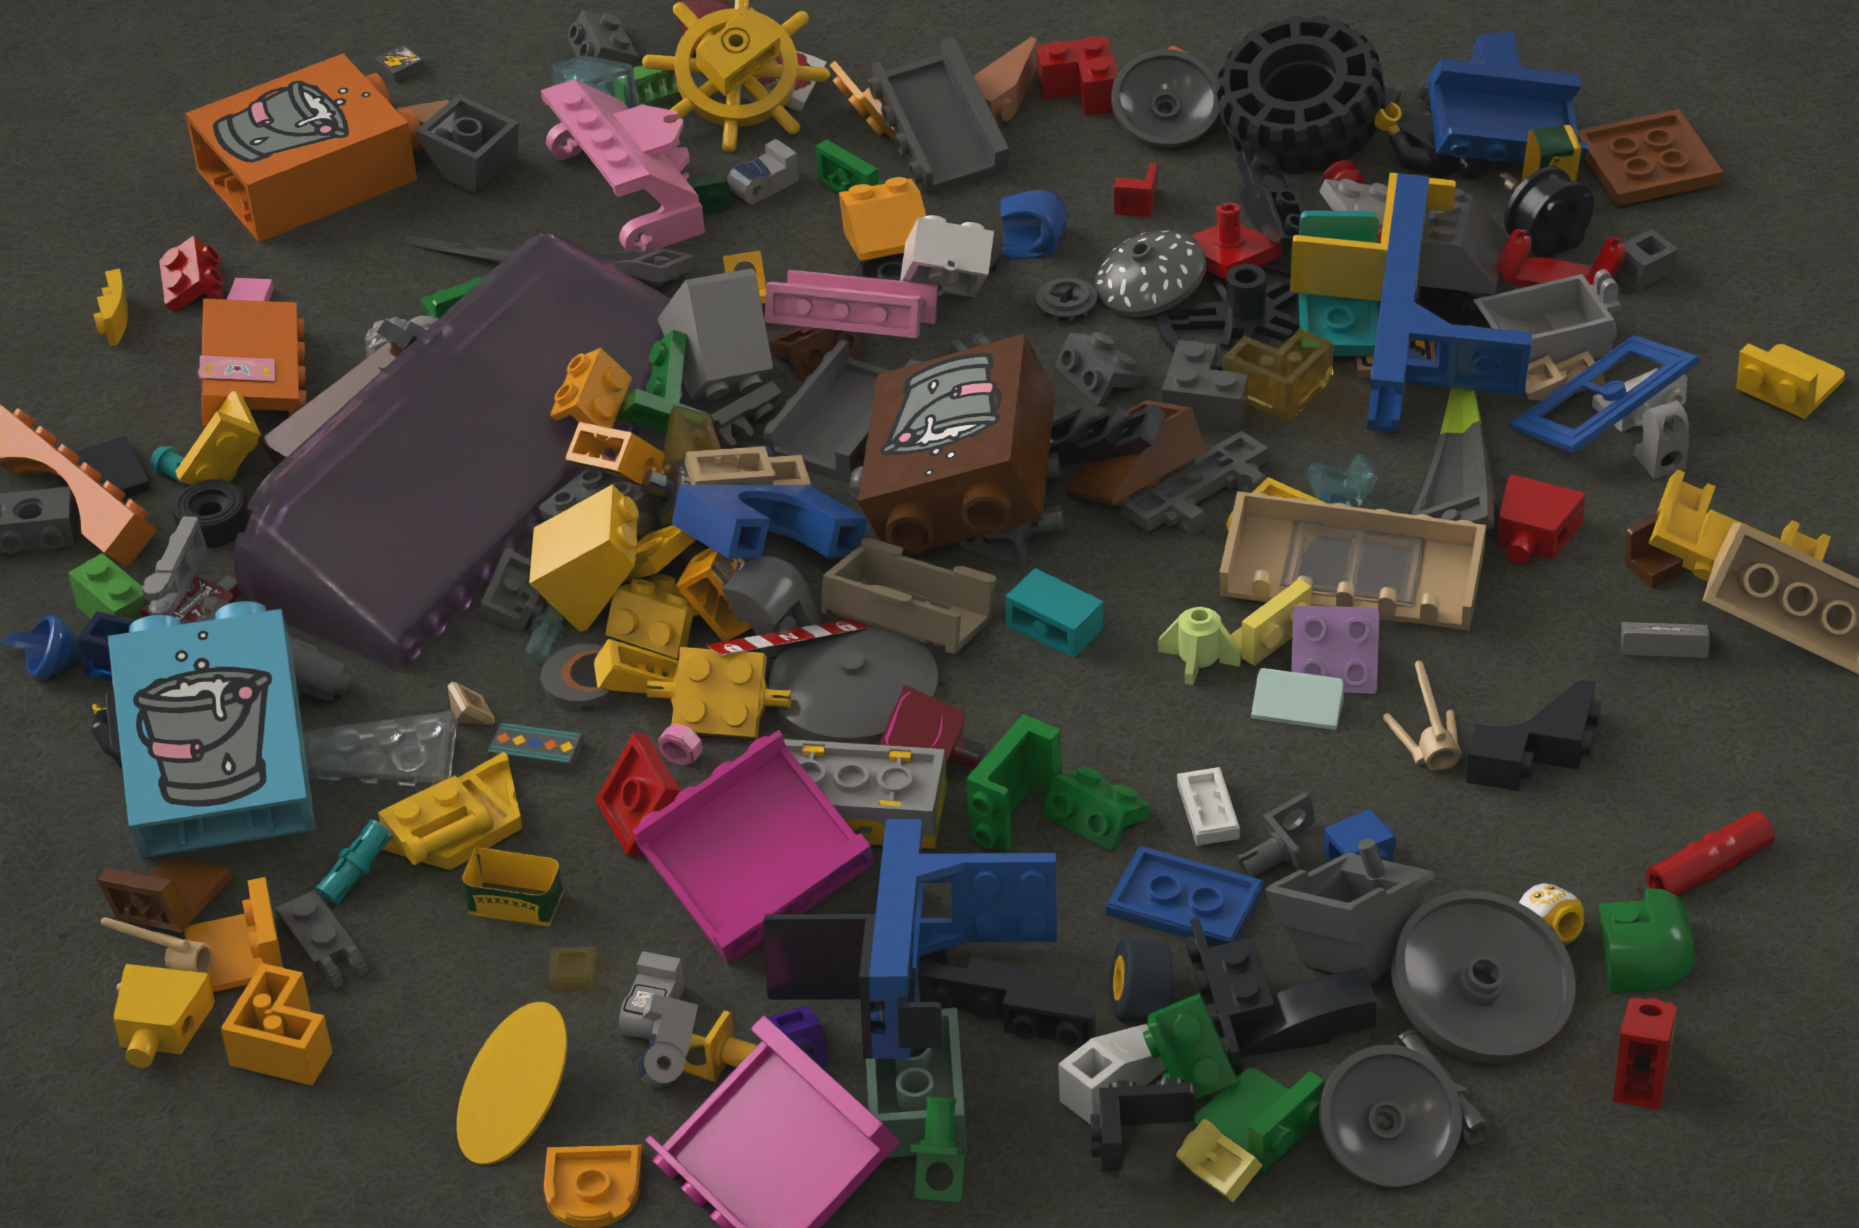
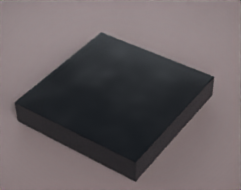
(117, 465)

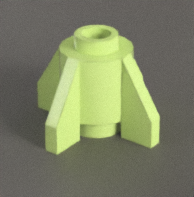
(1199, 641)

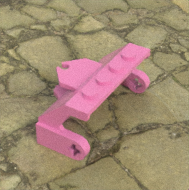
(632, 153)

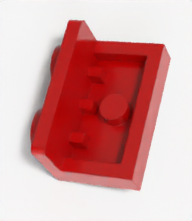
(189, 273)

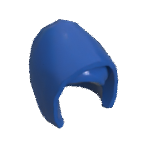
(1033, 223)

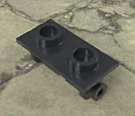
(1450, 305)

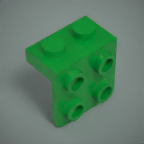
(1265, 1114)

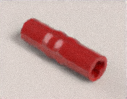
(1712, 854)

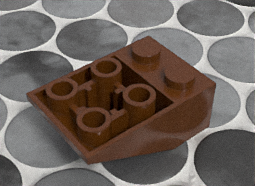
(1117, 478)

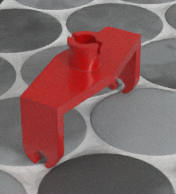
(1527, 272)

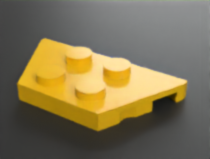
(494, 788)

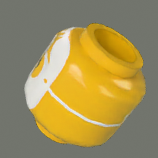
(1557, 908)

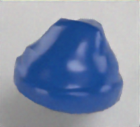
(47, 648)

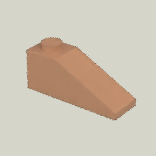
(1008, 79)

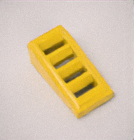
(629, 667)

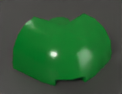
(1646, 942)

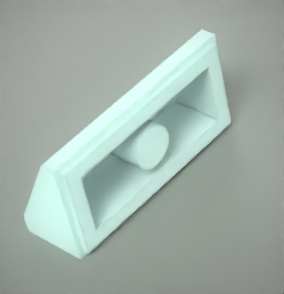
(1298, 698)

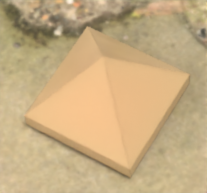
(469, 705)

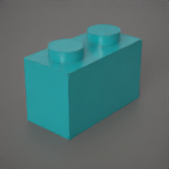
(1054, 613)

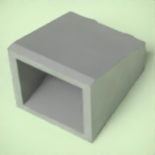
(724, 332)

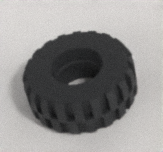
(1295, 56)

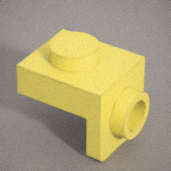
(1218, 1160)

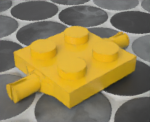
(719, 692)

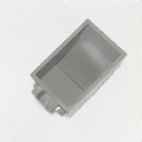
(1561, 314)

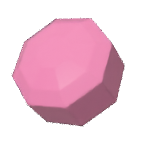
(680, 745)

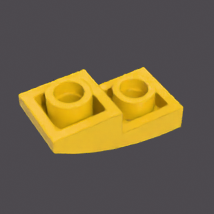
(113, 309)

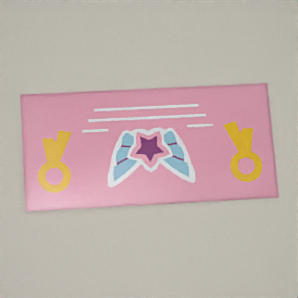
(237, 368)

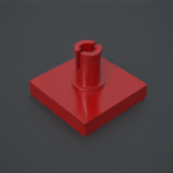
(1234, 244)
(634, 789)

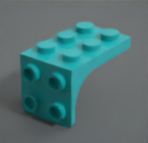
(1342, 320)

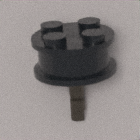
(1549, 209)

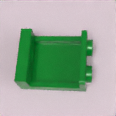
(1015, 766)

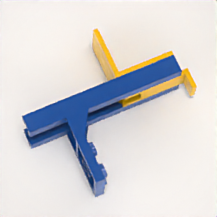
(1388, 273)

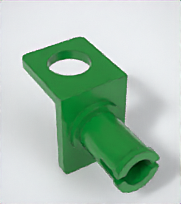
(939, 1147)

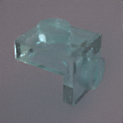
(1340, 485)

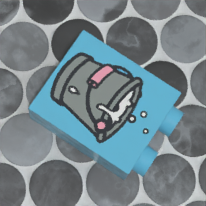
(210, 730)

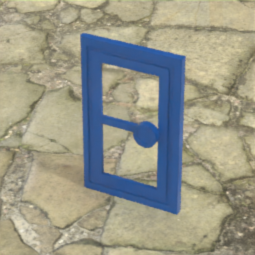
(1675, 365)

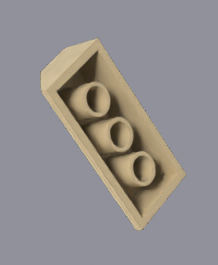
(1787, 594)

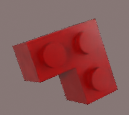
(1078, 69)

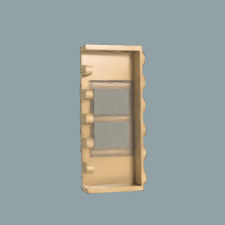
(1354, 557)

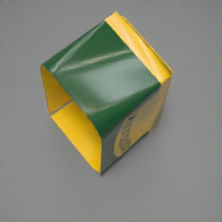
(1552, 147)
(515, 871)

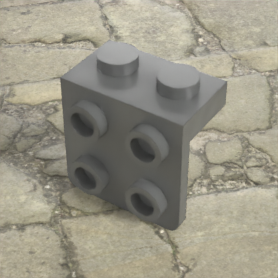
(593, 481)

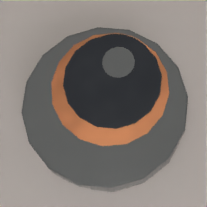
(571, 679)

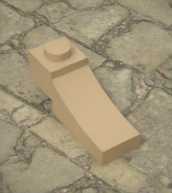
(744, 467)

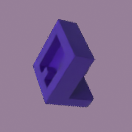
(805, 1031)

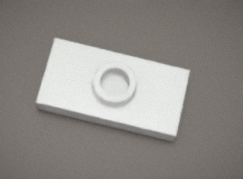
(1208, 806)

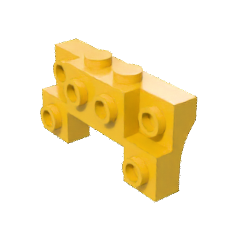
(1698, 537)

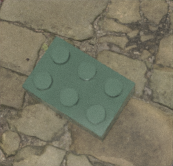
(901, 1085)

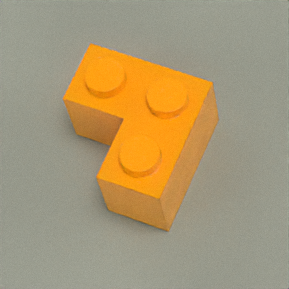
(275, 1030)

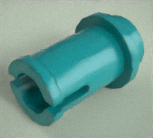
(166, 461)

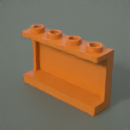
(255, 331)

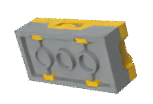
(878, 784)

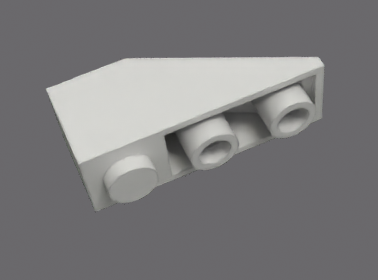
(1104, 1061)

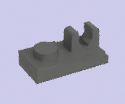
(735, 416)

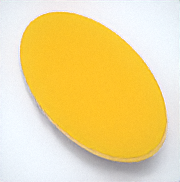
(512, 1083)

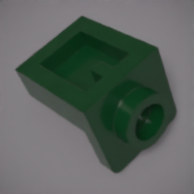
(712, 192)

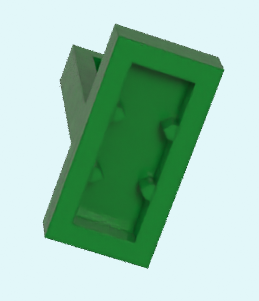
(653, 406)

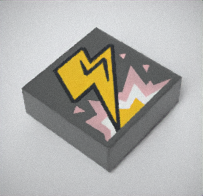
(399, 63)

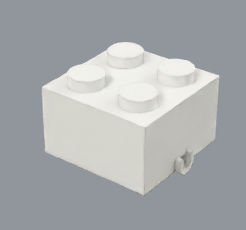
(948, 255)

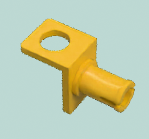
(720, 1049)

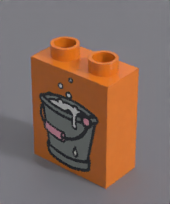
(304, 146)

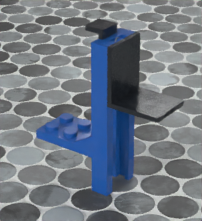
(879, 953)

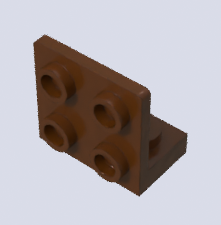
(168, 896)

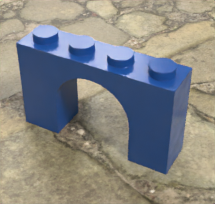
(738, 518)

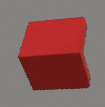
(1136, 196)

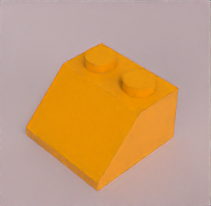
(880, 216)

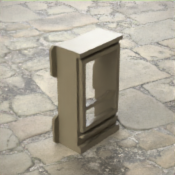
(909, 595)

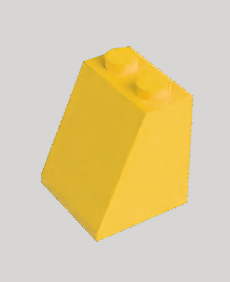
(585, 555)

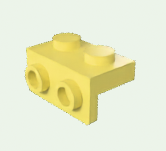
(1272, 623)

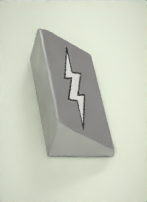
(1665, 639)

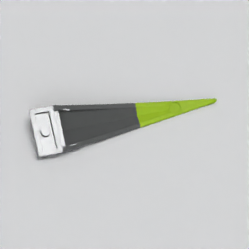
(1460, 473)

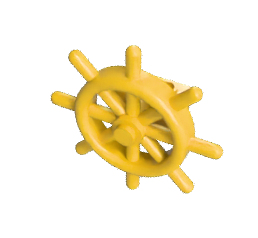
(731, 52)

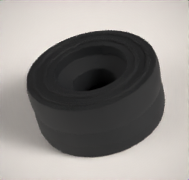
(213, 496)

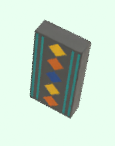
(537, 746)

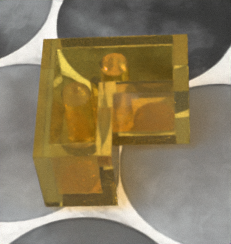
(1285, 377)

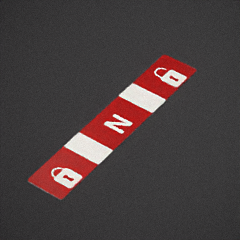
(786, 636)

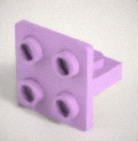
(1337, 644)

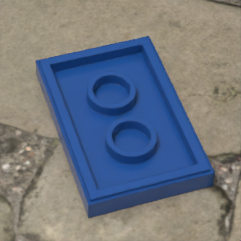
(1171, 890)

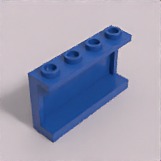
(1492, 107)

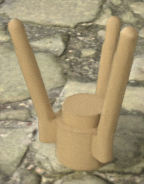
(1437, 746)
(180, 953)

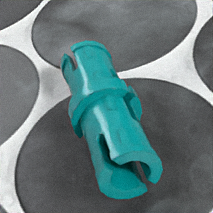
(354, 862)

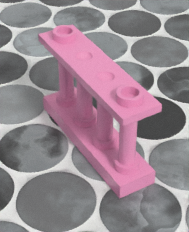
(851, 303)

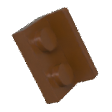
(808, 346)

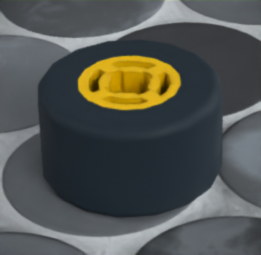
(1140, 978)

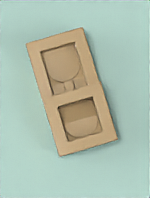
(1546, 377)

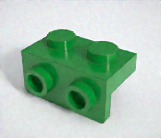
(1093, 806)

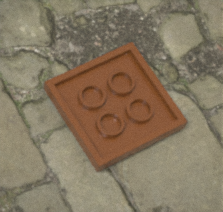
(1649, 157)

